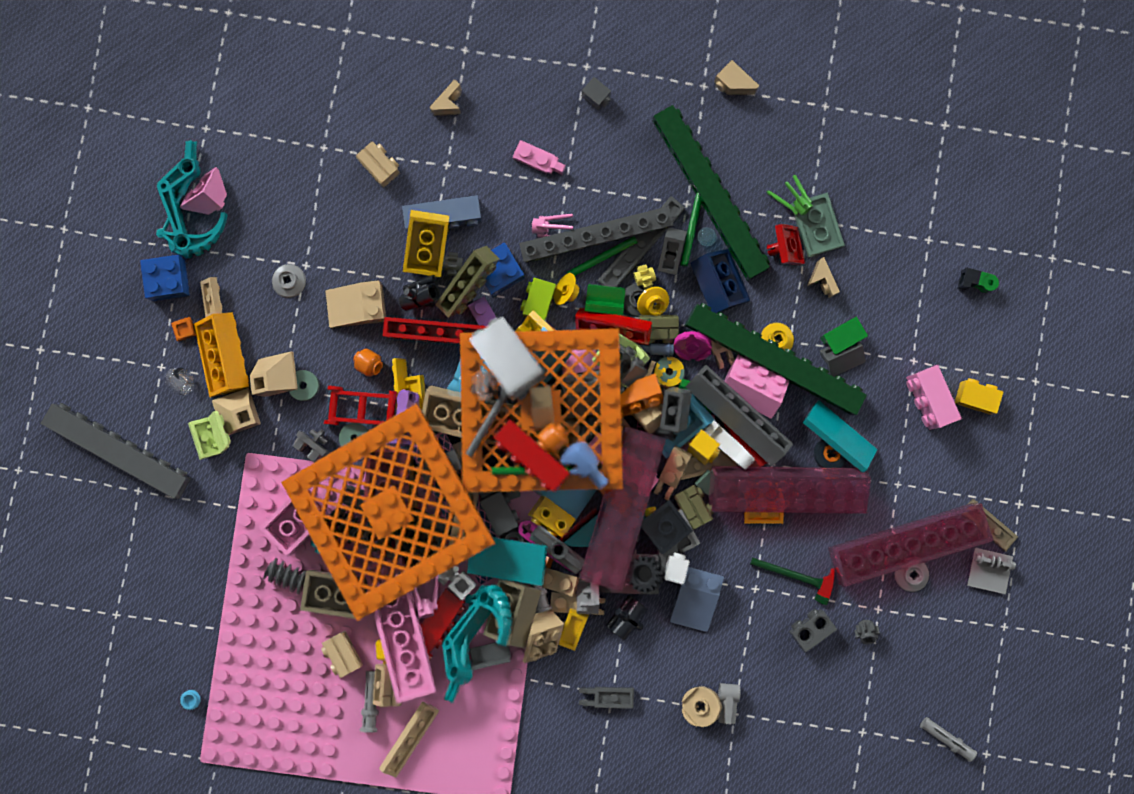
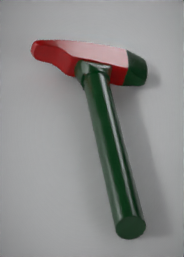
(824, 585)

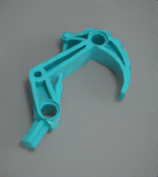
(175, 182)
(456, 643)

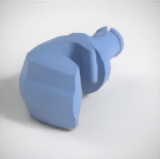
(586, 462)

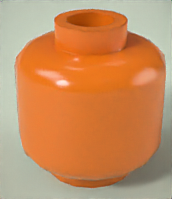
(367, 362)
(552, 438)

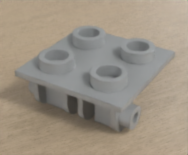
(990, 570)

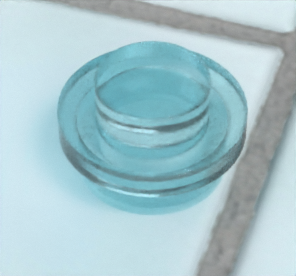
(707, 236)

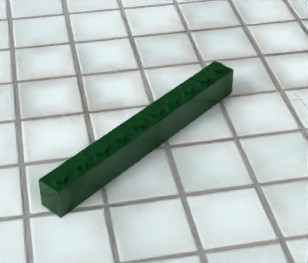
(712, 195)
(780, 361)

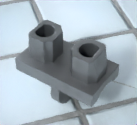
(304, 440)

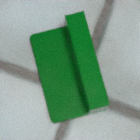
(605, 299)
(844, 335)

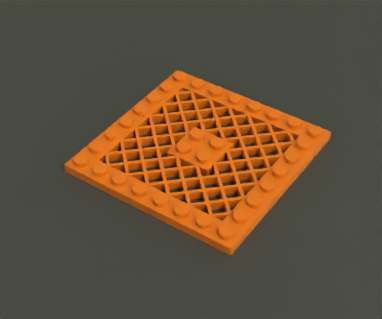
(535, 341)
(387, 512)

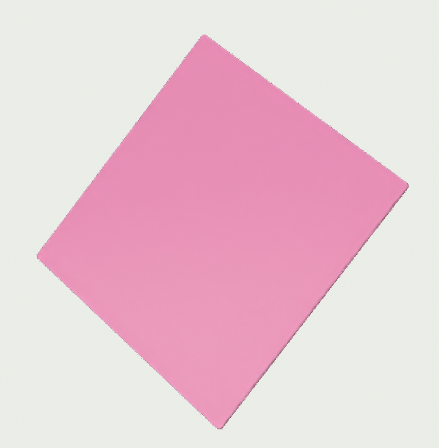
(286, 710)

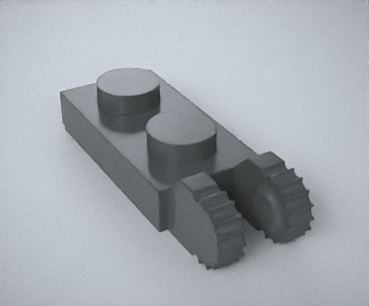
(609, 697)

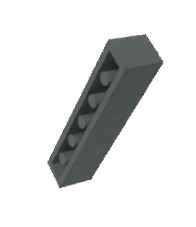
(739, 415)

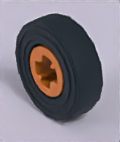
(823, 460)

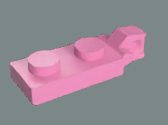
(537, 158)

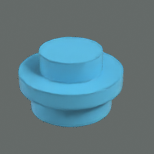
(190, 699)

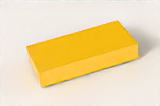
(572, 629)

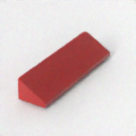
(631, 328)

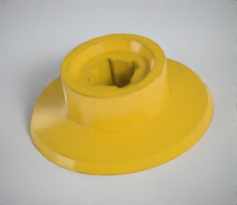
(566, 289)
(649, 297)
(784, 333)

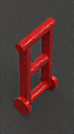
(335, 391)

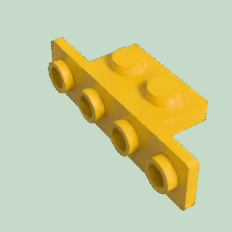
(411, 383)

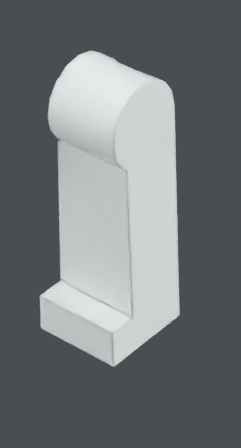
(730, 445)

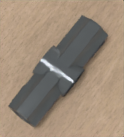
(567, 556)

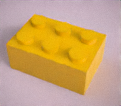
(425, 243)

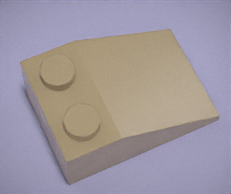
(356, 304)

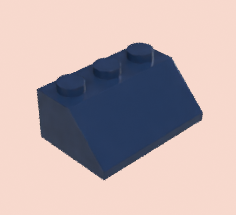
(719, 281)

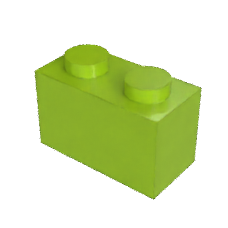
(539, 298)

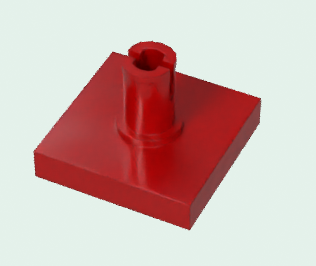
(788, 245)

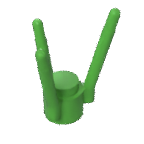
(802, 205)

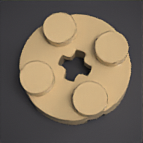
(712, 706)

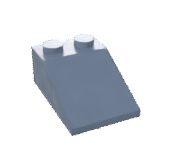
(697, 599)

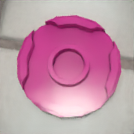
(692, 346)

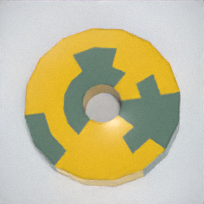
(669, 363)

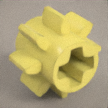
(645, 276)

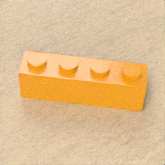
(221, 354)

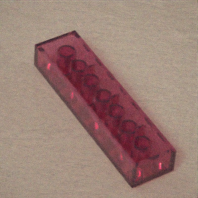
(789, 490)
(623, 511)
(910, 544)

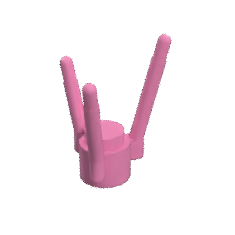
(541, 225)
(424, 606)

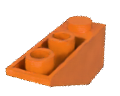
(641, 395)

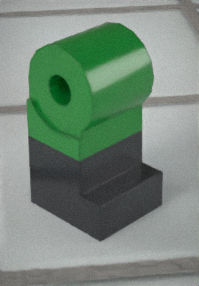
(974, 278)

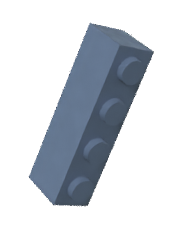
(460, 211)

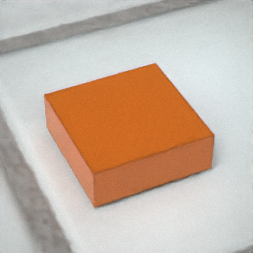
(183, 329)

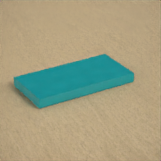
(840, 436)
(510, 561)

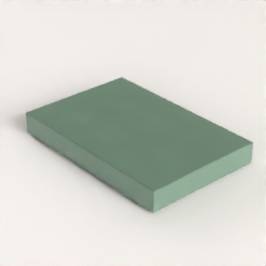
(819, 227)

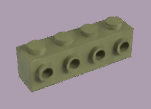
(467, 281)

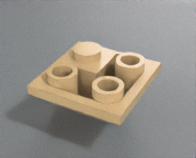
(274, 375)
(237, 411)
(543, 636)

